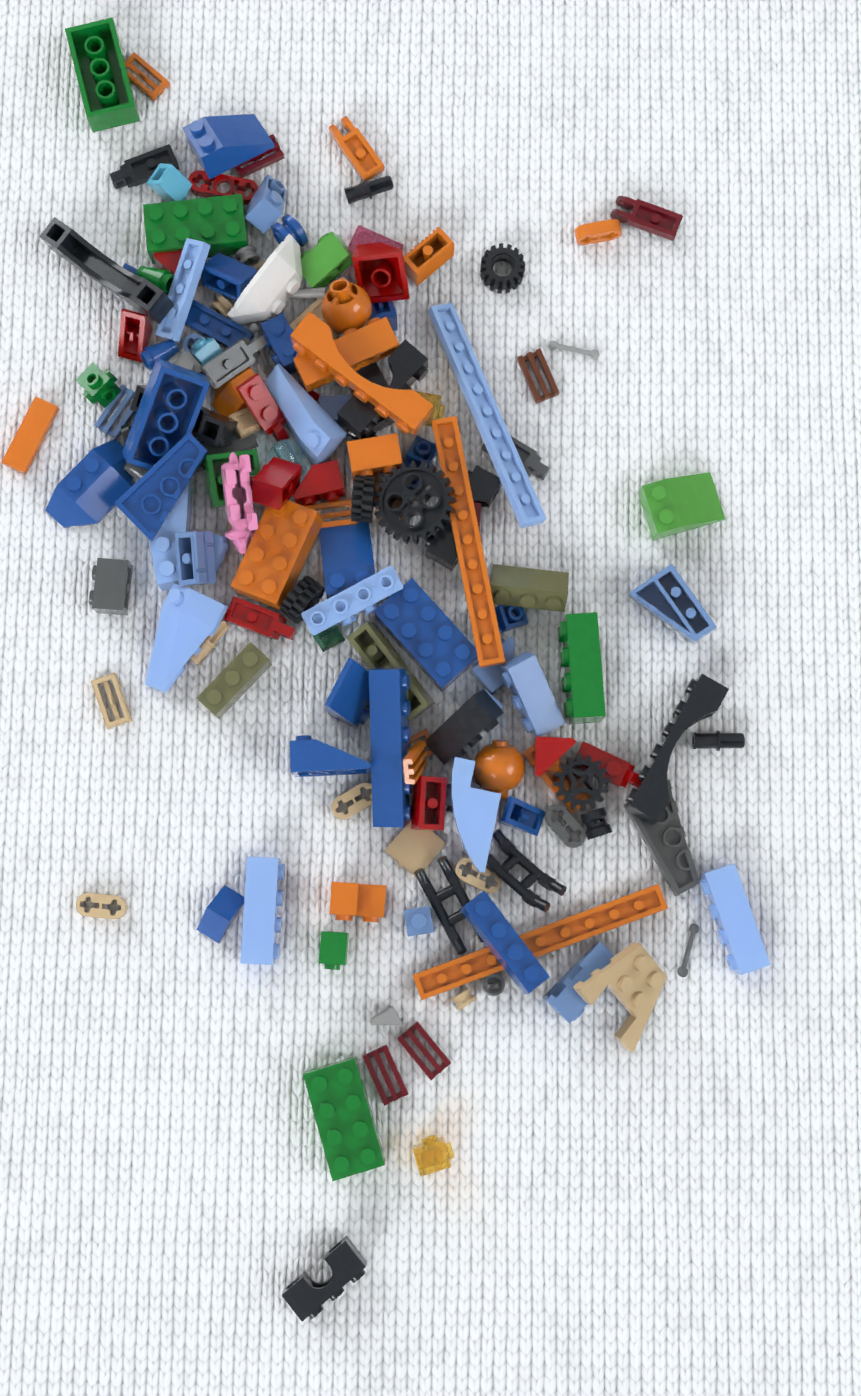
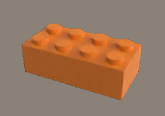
(277, 553)

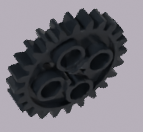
(431, 516)

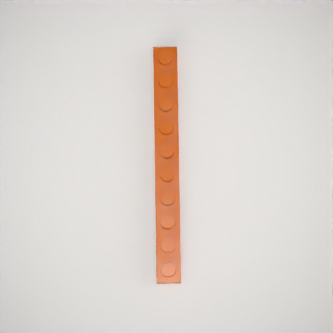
(469, 544)
(543, 940)

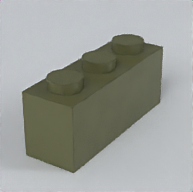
(529, 587)
(234, 680)

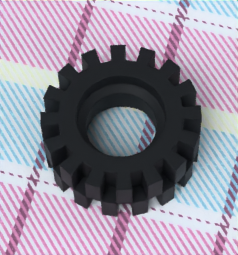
(507, 255)
(363, 498)
(301, 598)

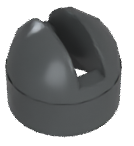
(493, 979)

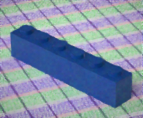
(389, 746)

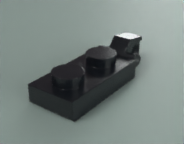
(140, 168)

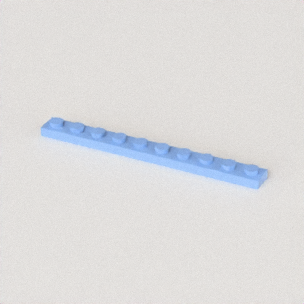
(487, 415)

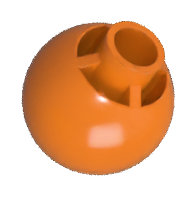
(346, 306)
(499, 767)

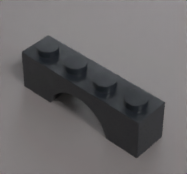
(406, 367)
(208, 427)
(484, 490)

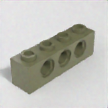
(379, 653)

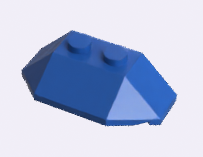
(91, 487)

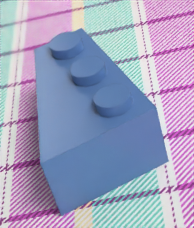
(675, 604)
(563, 996)

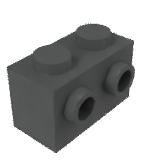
(111, 586)

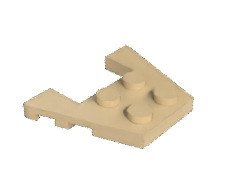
(635, 983)

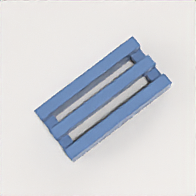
(109, 410)

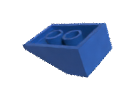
(226, 141)
(346, 556)
(350, 695)
(315, 758)

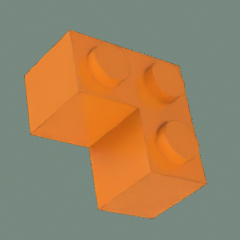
(357, 900)

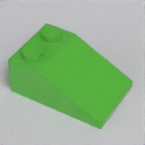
(680, 504)

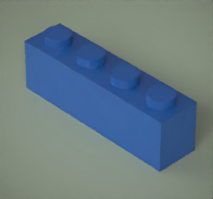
(504, 943)

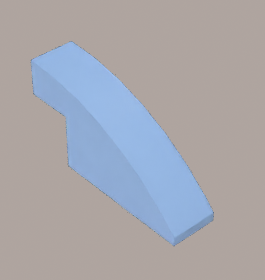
(473, 813)

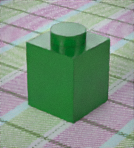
(333, 949)

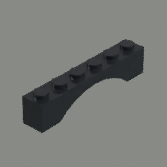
(91, 261)
(652, 793)

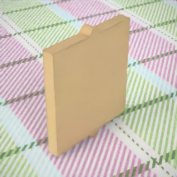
(415, 848)

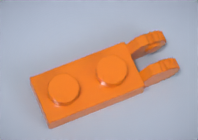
(357, 150)

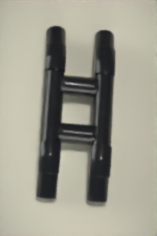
(534, 875)
(435, 900)

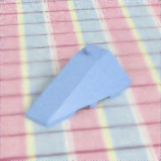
(305, 418)
(182, 627)

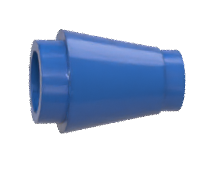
(162, 350)

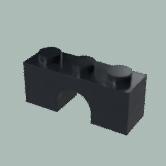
(307, 1295)

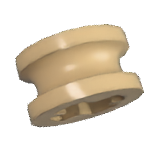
(222, 306)
(464, 998)

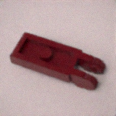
(647, 217)

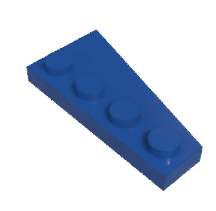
(160, 488)

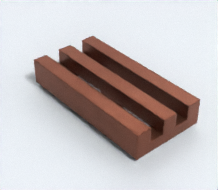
(531, 358)

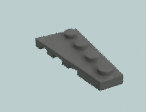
(668, 847)

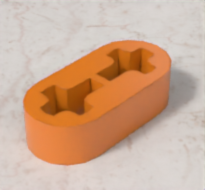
(598, 232)

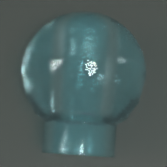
(288, 451)

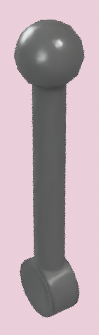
(683, 971)

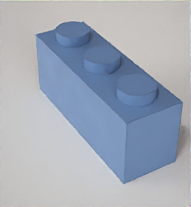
(531, 694)

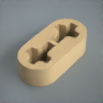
(350, 796)
(475, 881)
(100, 912)

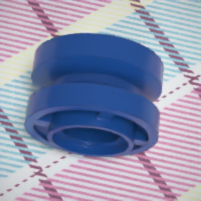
(289, 226)

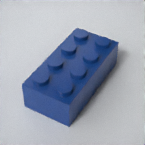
(165, 413)
(426, 634)

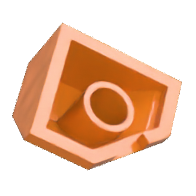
(226, 397)

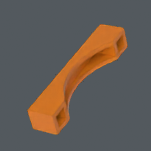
(403, 406)

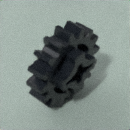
(590, 790)

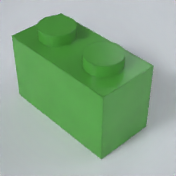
(326, 260)

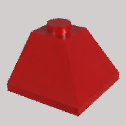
(381, 272)

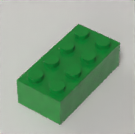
(102, 74)
(212, 220)
(582, 668)
(344, 1118)

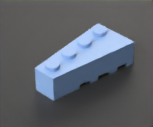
(164, 544)

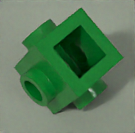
(99, 385)

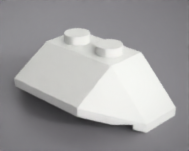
(271, 285)

